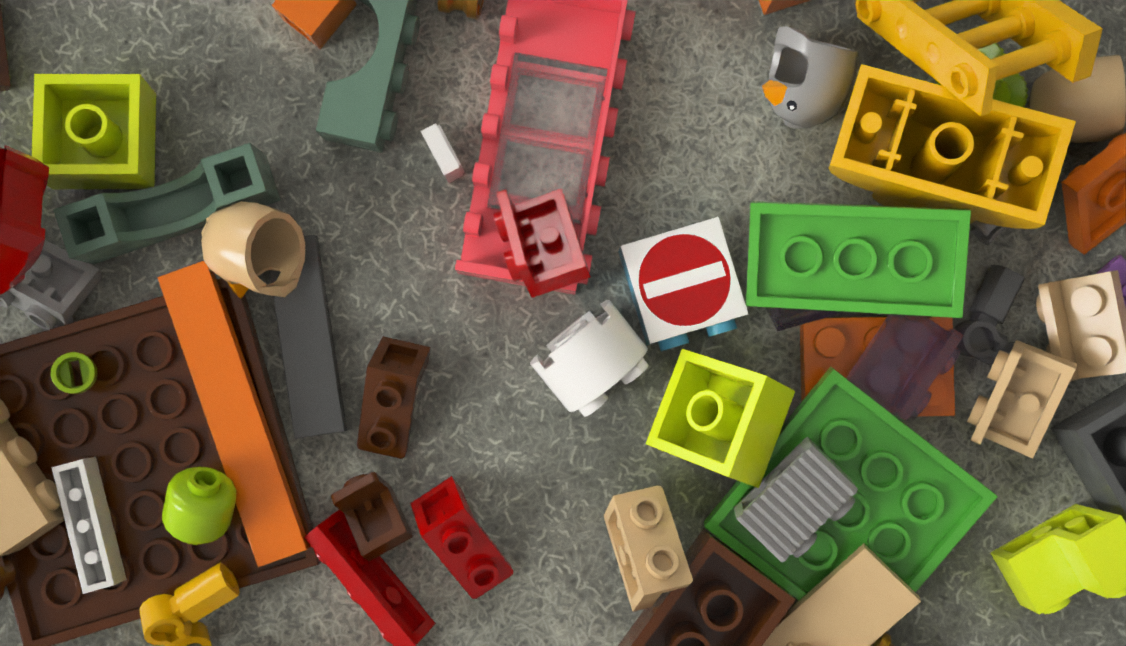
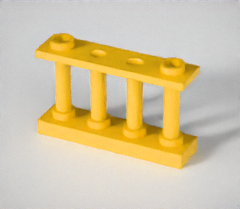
(1044, 29)

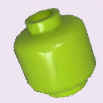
(199, 505)

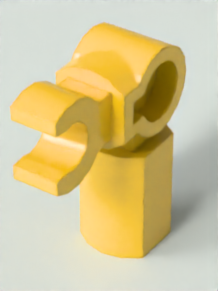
(175, 618)

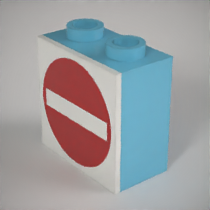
(683, 283)

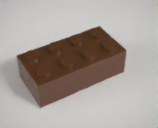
(721, 607)

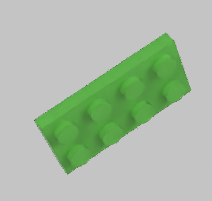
(858, 258)

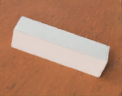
(89, 524)

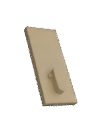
(848, 606)

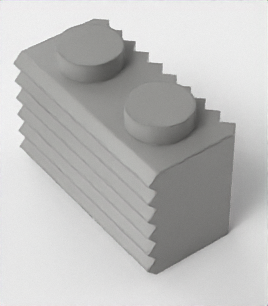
(796, 501)

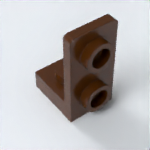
(391, 396)

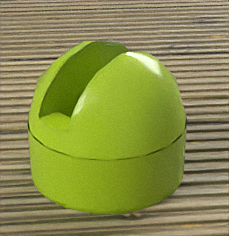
(63, 376)

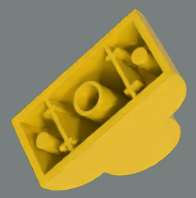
(931, 150)

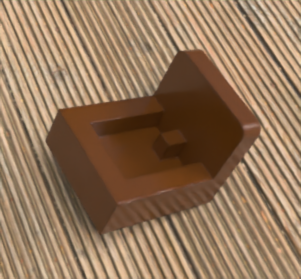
(372, 514)

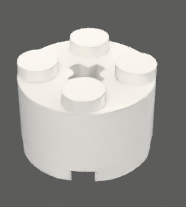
(592, 359)

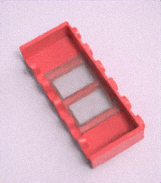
(546, 120)

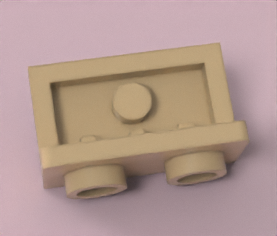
(1023, 399)

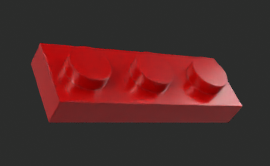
(370, 583)

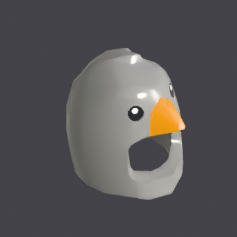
(808, 78)

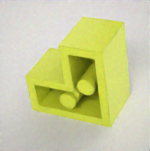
(1064, 556)

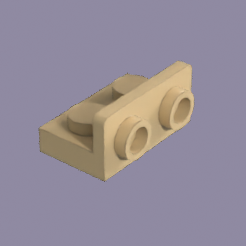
(1086, 323)
(646, 545)

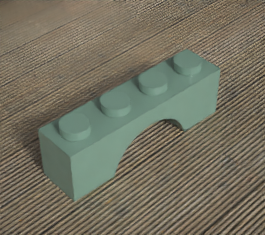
(360, 106)
(132, 220)

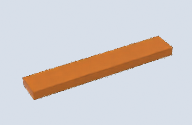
(234, 413)

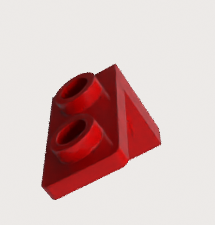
(459, 540)

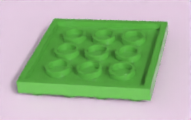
(908, 499)

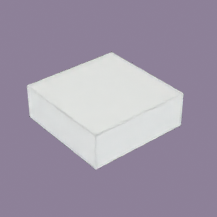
(443, 152)

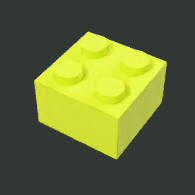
(95, 130)
(721, 417)

